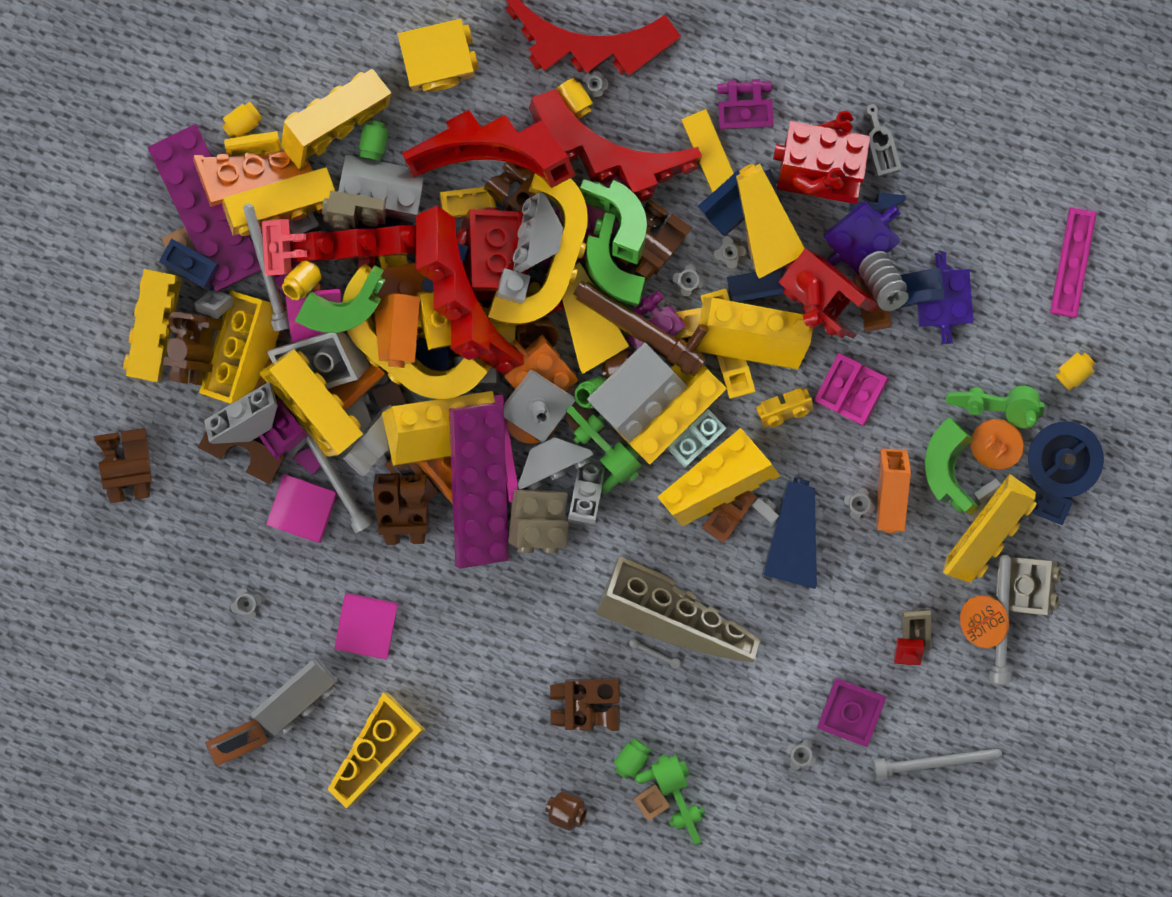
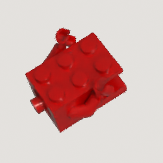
(823, 159)
(491, 245)
(824, 292)

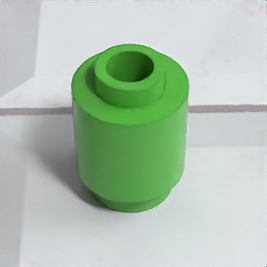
(373, 140)
(585, 389)
(632, 758)

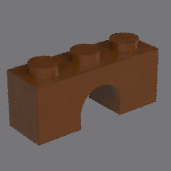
(262, 462)

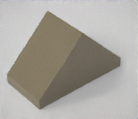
(917, 625)

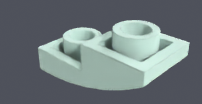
(696, 438)

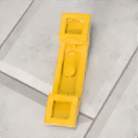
(734, 371)

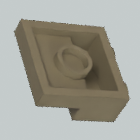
(345, 210)
(538, 520)
(1032, 585)

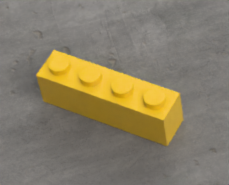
(279, 200)

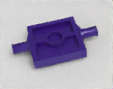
(861, 235)
(957, 305)

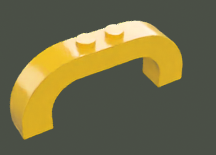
(561, 268)
(415, 375)

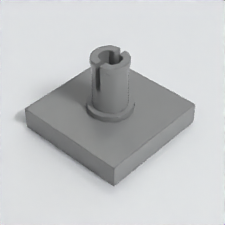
(537, 405)

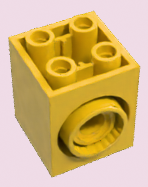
(438, 56)

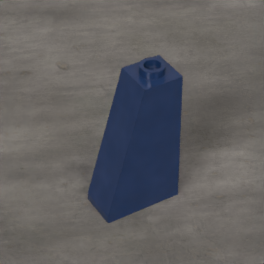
(793, 541)

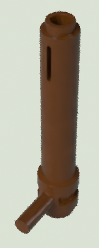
(675, 351)

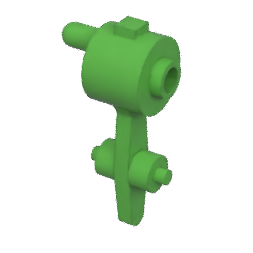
(1020, 405)
(618, 460)
(671, 778)

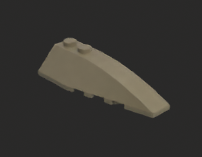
(662, 611)

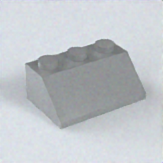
(384, 182)
(330, 355)
(637, 392)
(295, 697)

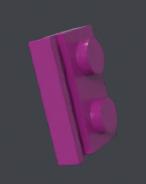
(285, 432)

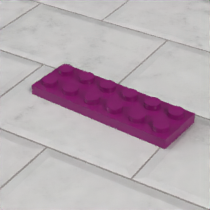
(204, 224)
(479, 484)

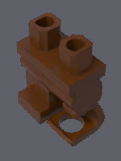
(500, 185)
(663, 246)
(192, 348)
(127, 471)
(397, 516)
(579, 701)

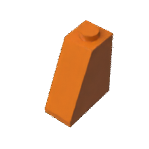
(397, 328)
(893, 490)

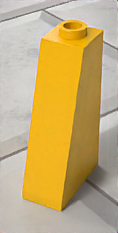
(768, 227)
(592, 335)

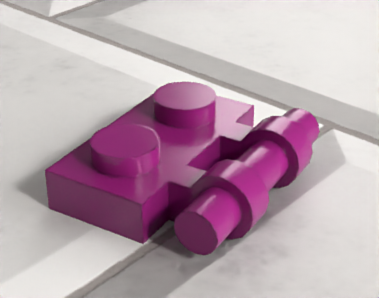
(745, 113)
(665, 319)

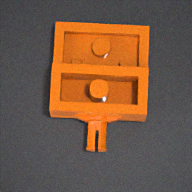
(545, 361)

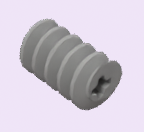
(883, 281)

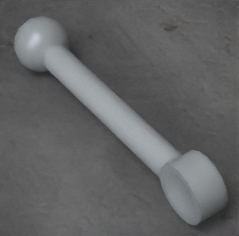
(674, 662)

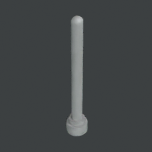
(280, 315)
(358, 518)
(1000, 671)
(884, 768)

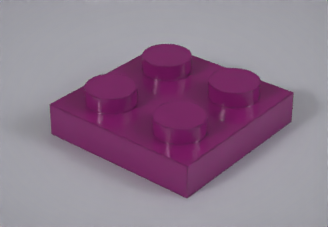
(851, 712)

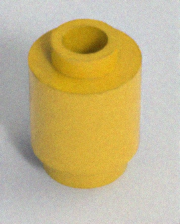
(575, 97)
(241, 120)
(301, 280)
(1075, 370)

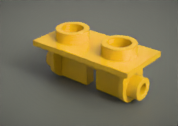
(774, 413)

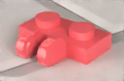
(277, 247)

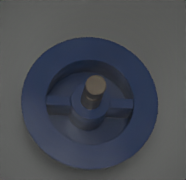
(1065, 459)

